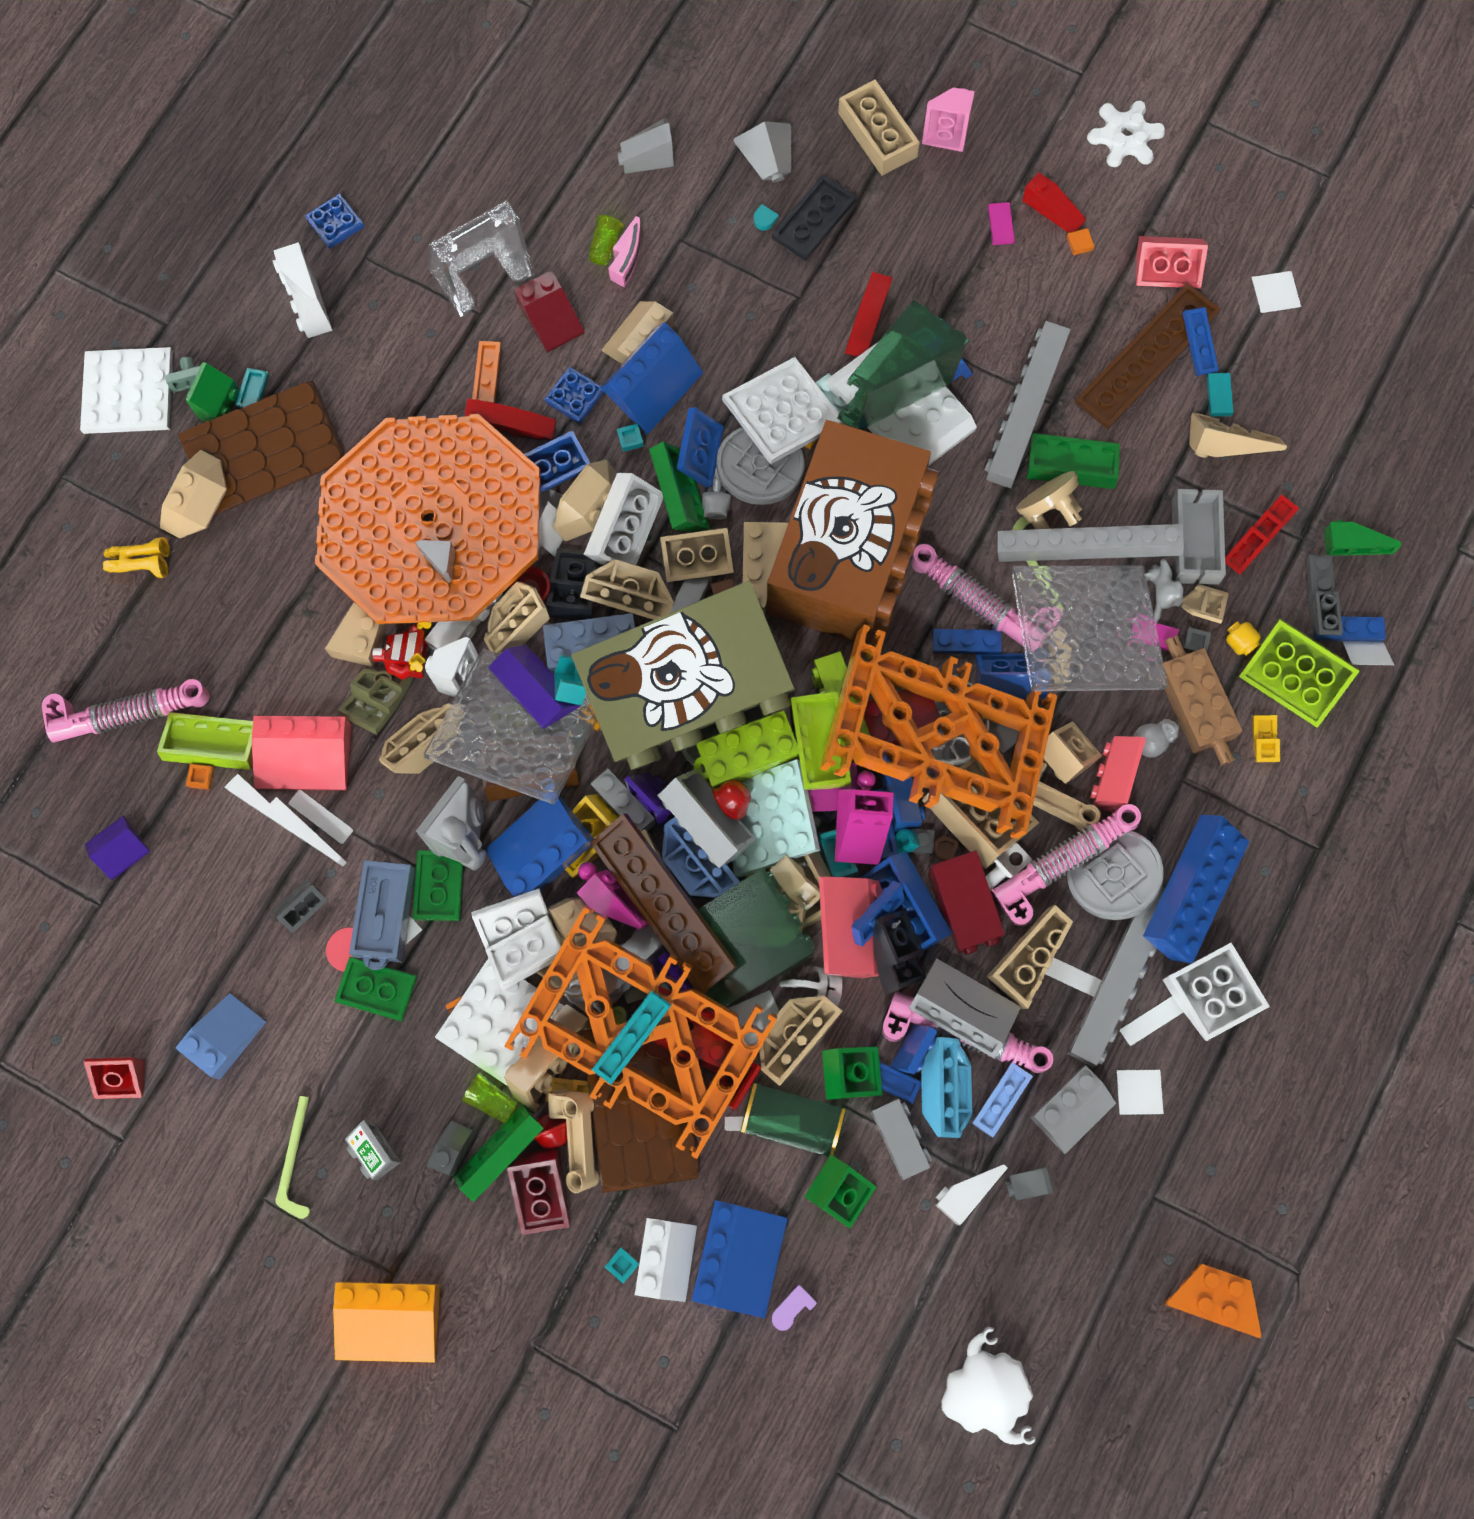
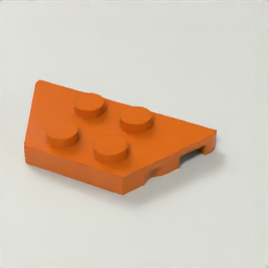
(1219, 1299)

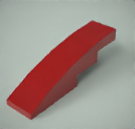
(869, 314)
(513, 420)
(1260, 534)

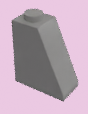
(648, 149)
(768, 149)

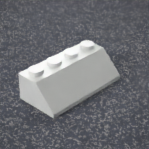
(624, 520)

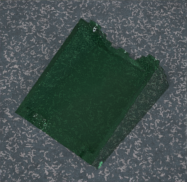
(904, 366)
(757, 934)

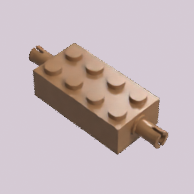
(1200, 701)

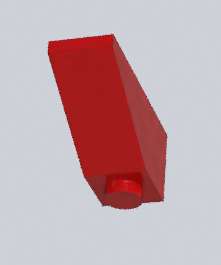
(1052, 203)

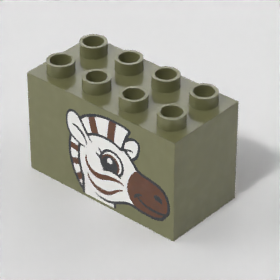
(684, 675)

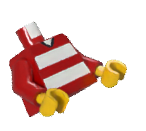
(405, 652)

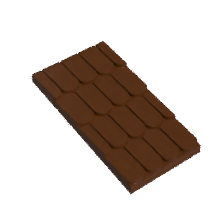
(268, 443)
(634, 1142)

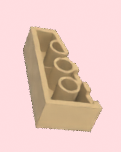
(759, 554)
(356, 638)
(1026, 963)
(533, 1075)

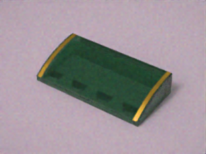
(793, 1120)

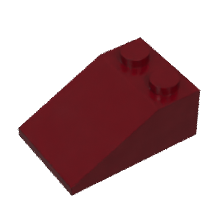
(548, 311)
(923, 713)
(539, 1191)

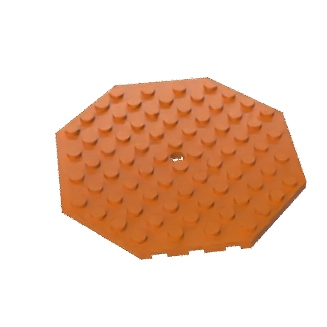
(375, 508)

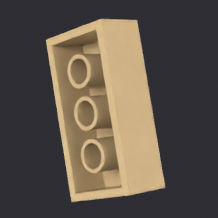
(878, 127)

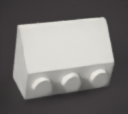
(451, 665)
(665, 1260)

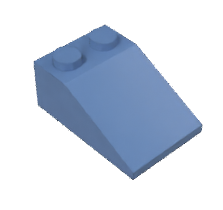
(221, 1036)

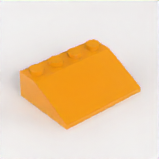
(386, 1321)

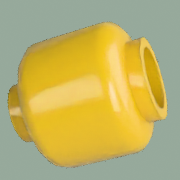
(1243, 638)

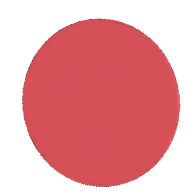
(339, 947)

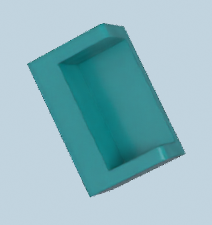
(568, 682)
(837, 869)

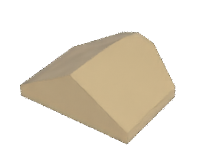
(1206, 603)

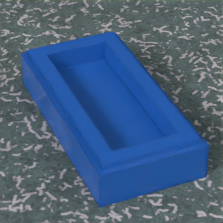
(899, 1083)

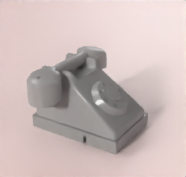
(455, 826)

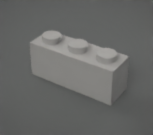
(621, 800)
(901, 1139)

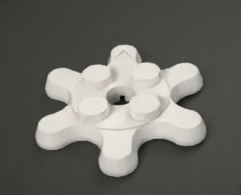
(1126, 145)

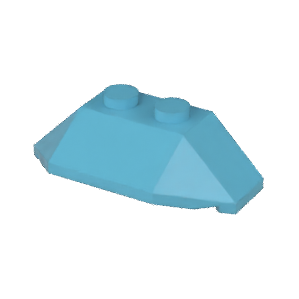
(947, 1088)

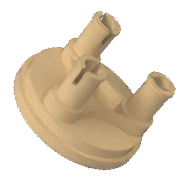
(1052, 495)

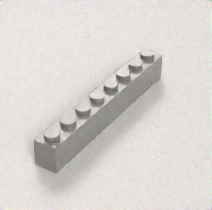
(1027, 406)
(1091, 543)
(1114, 991)

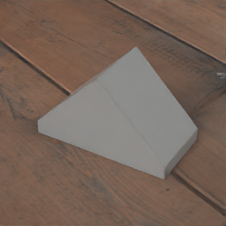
(440, 555)

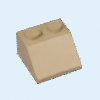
(1069, 752)

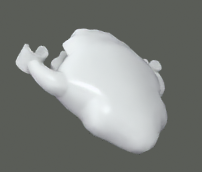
(989, 1392)

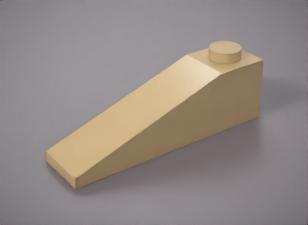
(1216, 439)

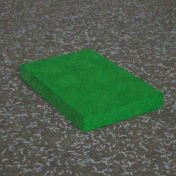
(437, 888)
(376, 991)

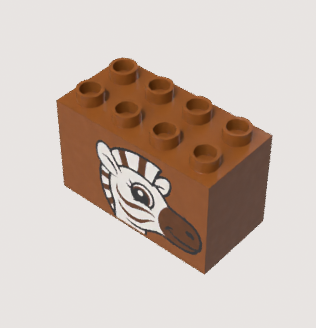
(851, 533)

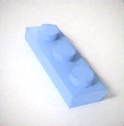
(1002, 1100)

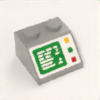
(371, 1150)

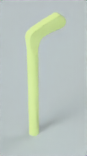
(282, 1195)

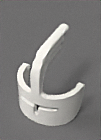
(834, 982)

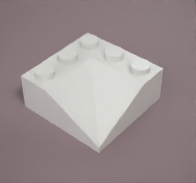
(303, 287)
(1216, 992)

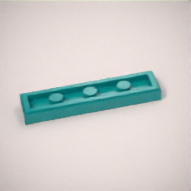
(631, 1037)

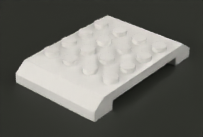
(931, 423)

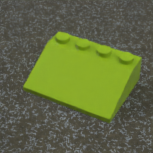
(1299, 673)

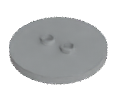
(749, 474)
(1120, 879)

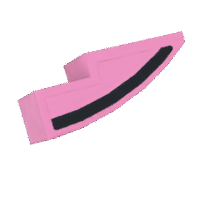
(626, 254)

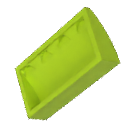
(813, 723)
(207, 741)

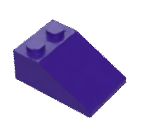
(646, 791)

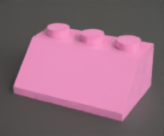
(948, 119)

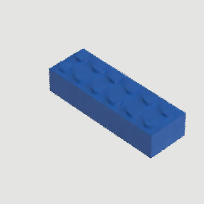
(1196, 888)

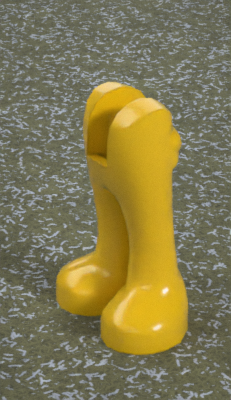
(156, 564)

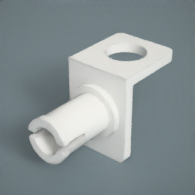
(1005, 868)

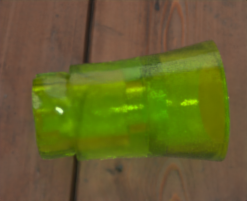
(604, 239)
(489, 1099)

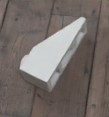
(964, 1196)

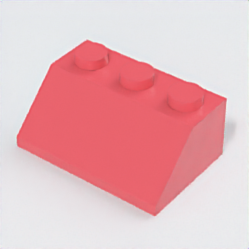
(1170, 261)
(1117, 772)

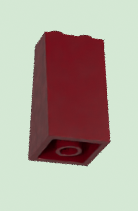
(966, 902)

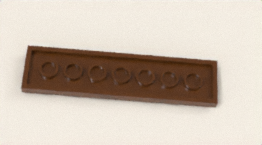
(1143, 359)
(663, 903)

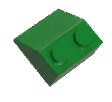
(211, 393)
(851, 1072)
(840, 1191)

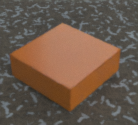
(1080, 241)
(200, 776)

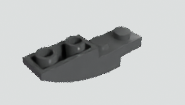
(1321, 595)

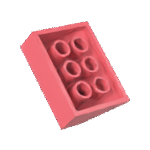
(300, 752)
(841, 904)

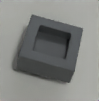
(1196, 640)
(926, 841)

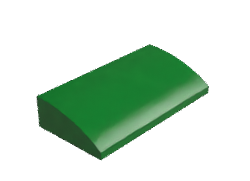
(1092, 461)
(678, 490)
(497, 1153)

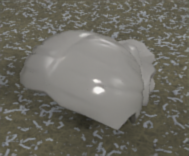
(1157, 737)

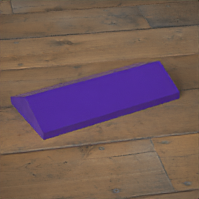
(530, 684)

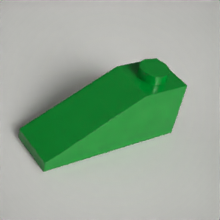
(1354, 539)

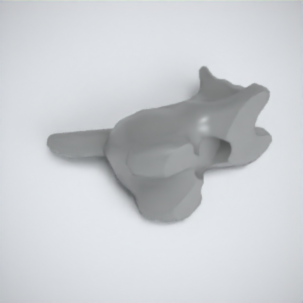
(1168, 592)

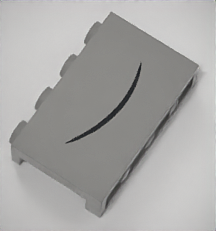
(965, 1008)

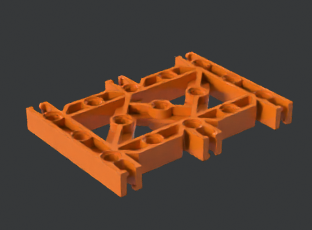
(914, 756)
(679, 1108)

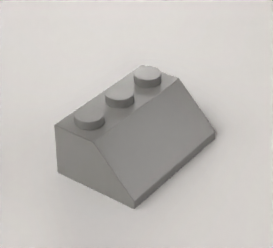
(1073, 1109)

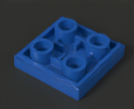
(334, 221)
(574, 395)
(913, 1049)

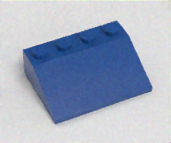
(653, 378)
(539, 847)
(739, 1259)

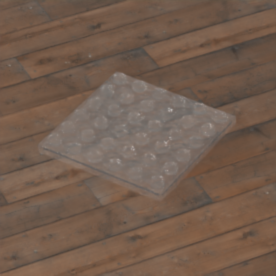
(1088, 628)
(502, 743)

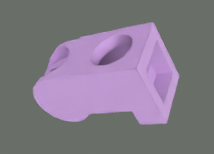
(791, 1306)

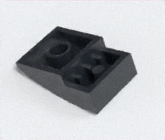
(567, 584)
(897, 952)

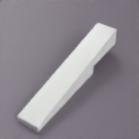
(282, 815)

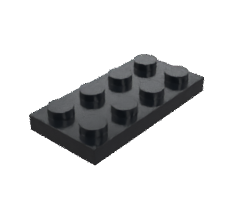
(814, 217)

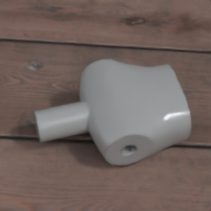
(716, 503)

